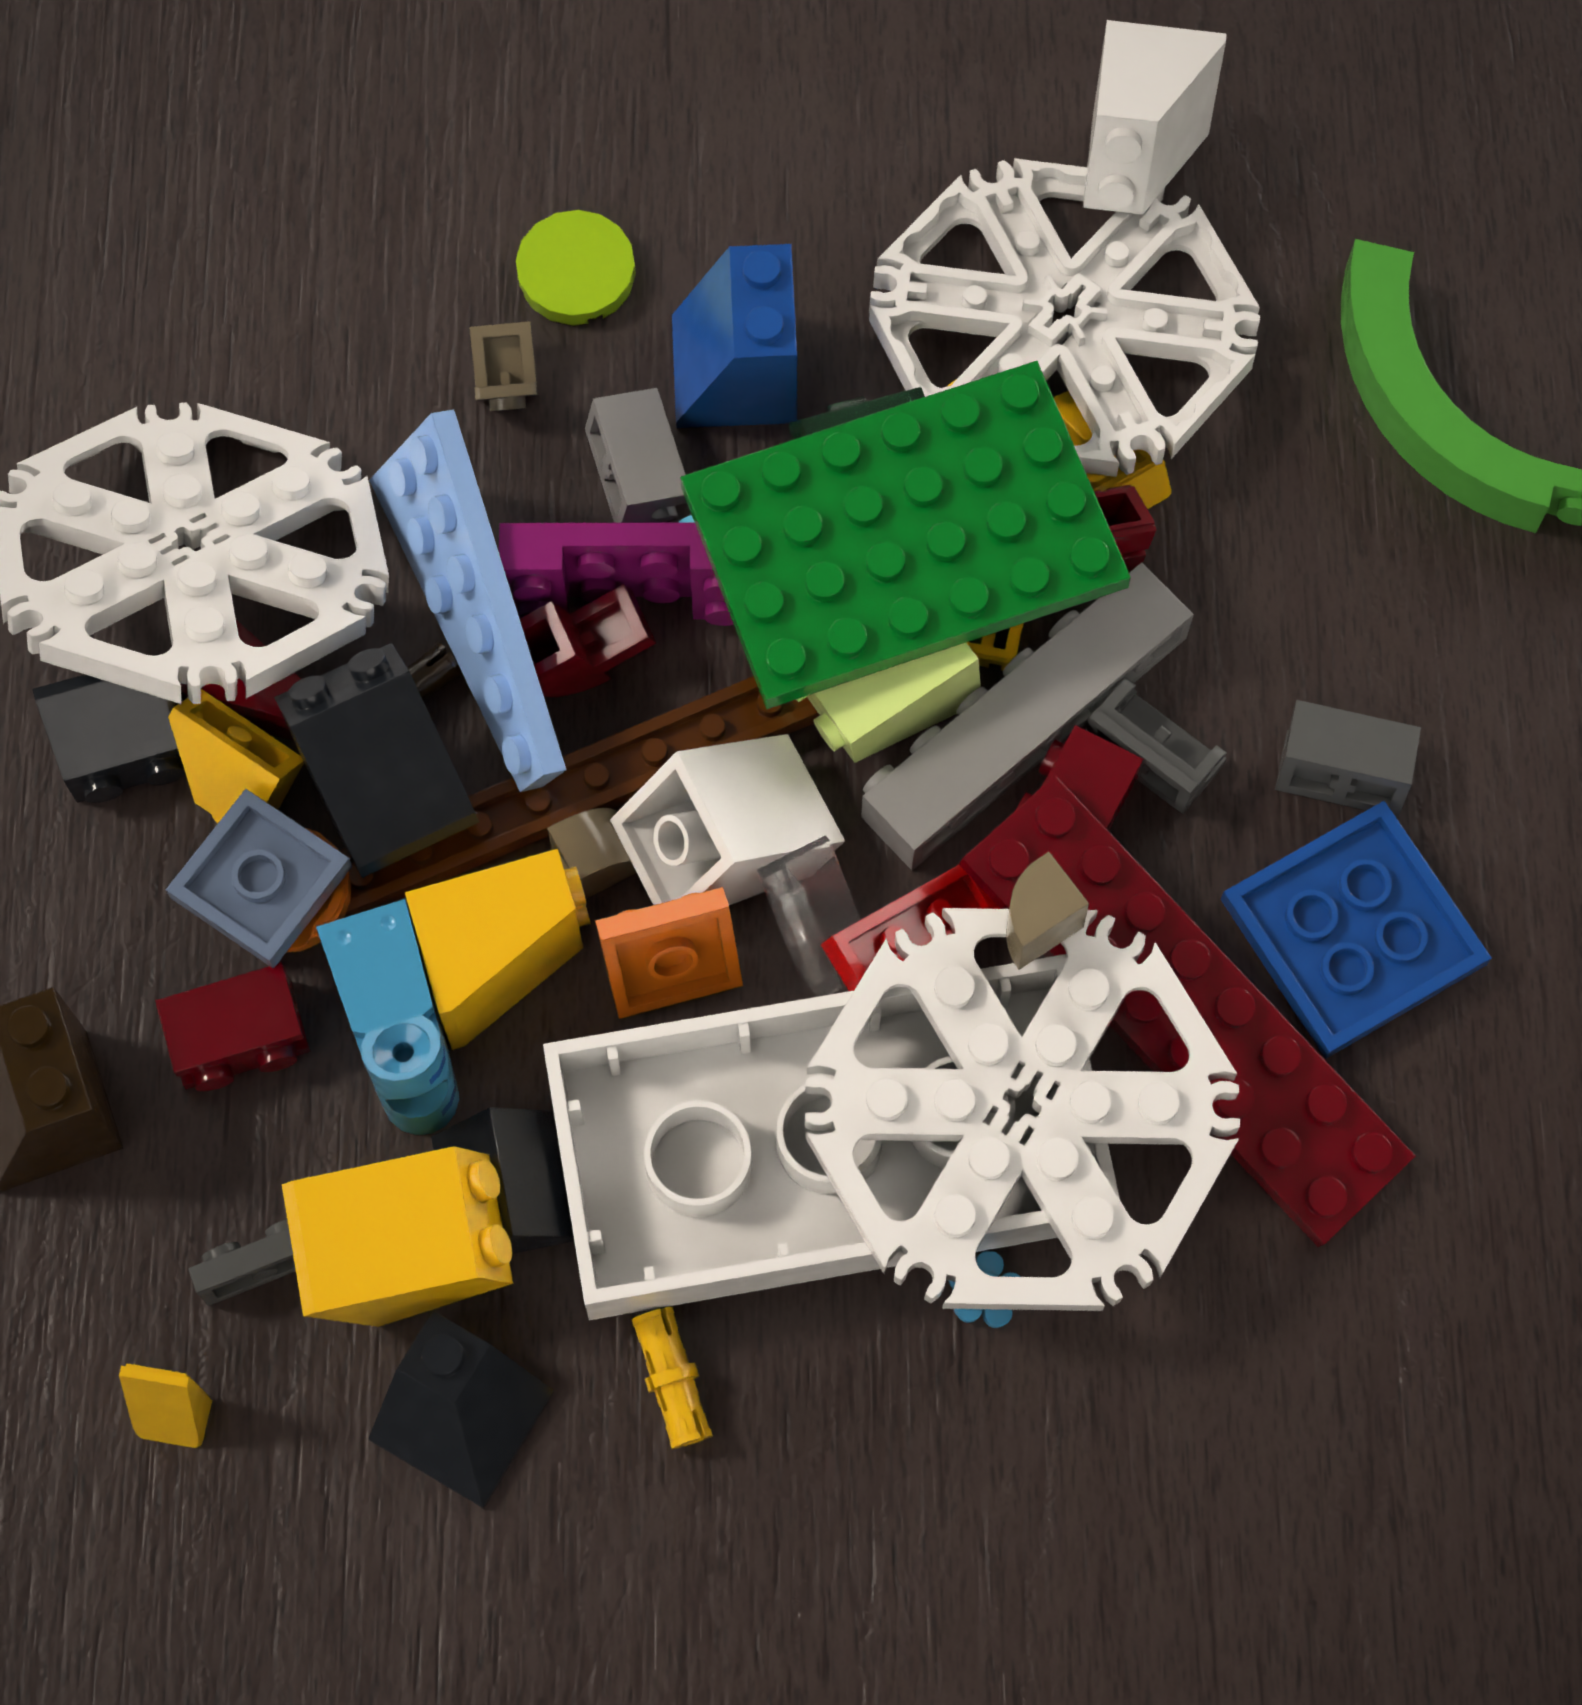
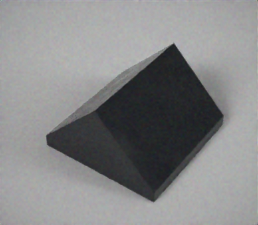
(529, 1168)

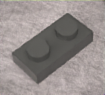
(236, 1269)

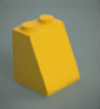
(496, 937)
(397, 1236)

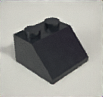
(108, 737)

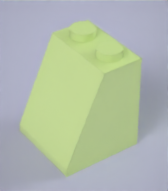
(895, 701)

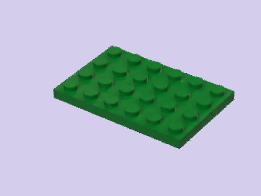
(903, 533)

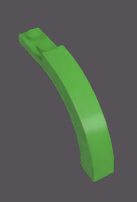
(1423, 419)

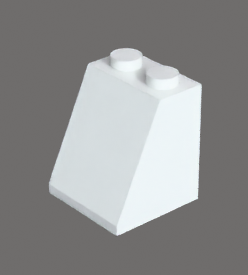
(1149, 111)
(721, 817)

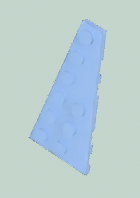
(453, 553)

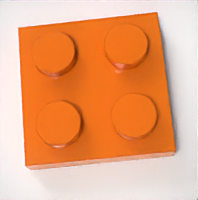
(670, 952)

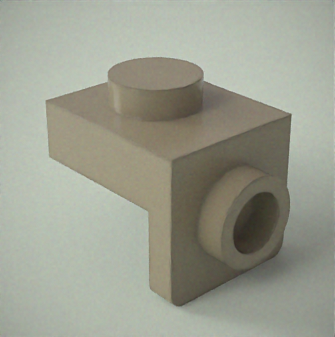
(504, 364)

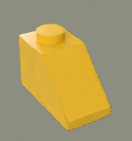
(228, 755)

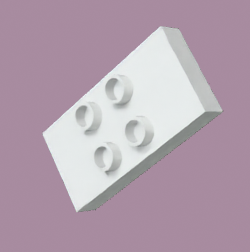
(697, 1157)

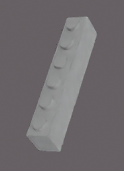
(1014, 723)

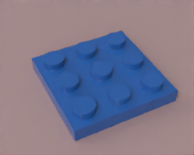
(1355, 929)

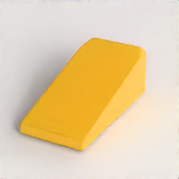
(165, 1405)

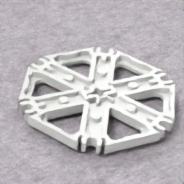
(1107, 314)
(146, 565)
(1055, 1159)

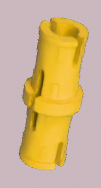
(672, 1377)

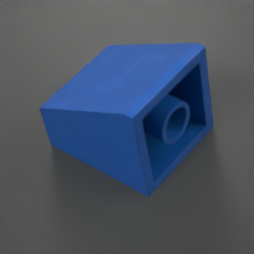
(738, 342)

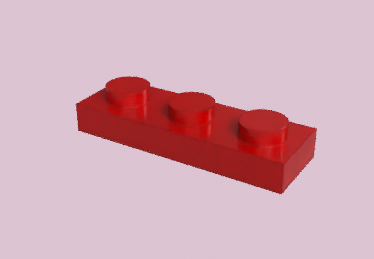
(858, 944)

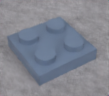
(259, 878)

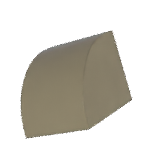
(593, 847)
(1043, 911)

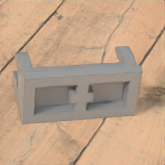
(636, 456)

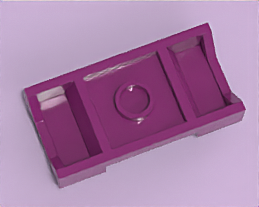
(594, 558)

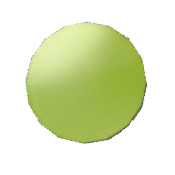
(575, 267)

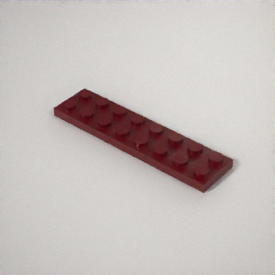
(1299, 1120)

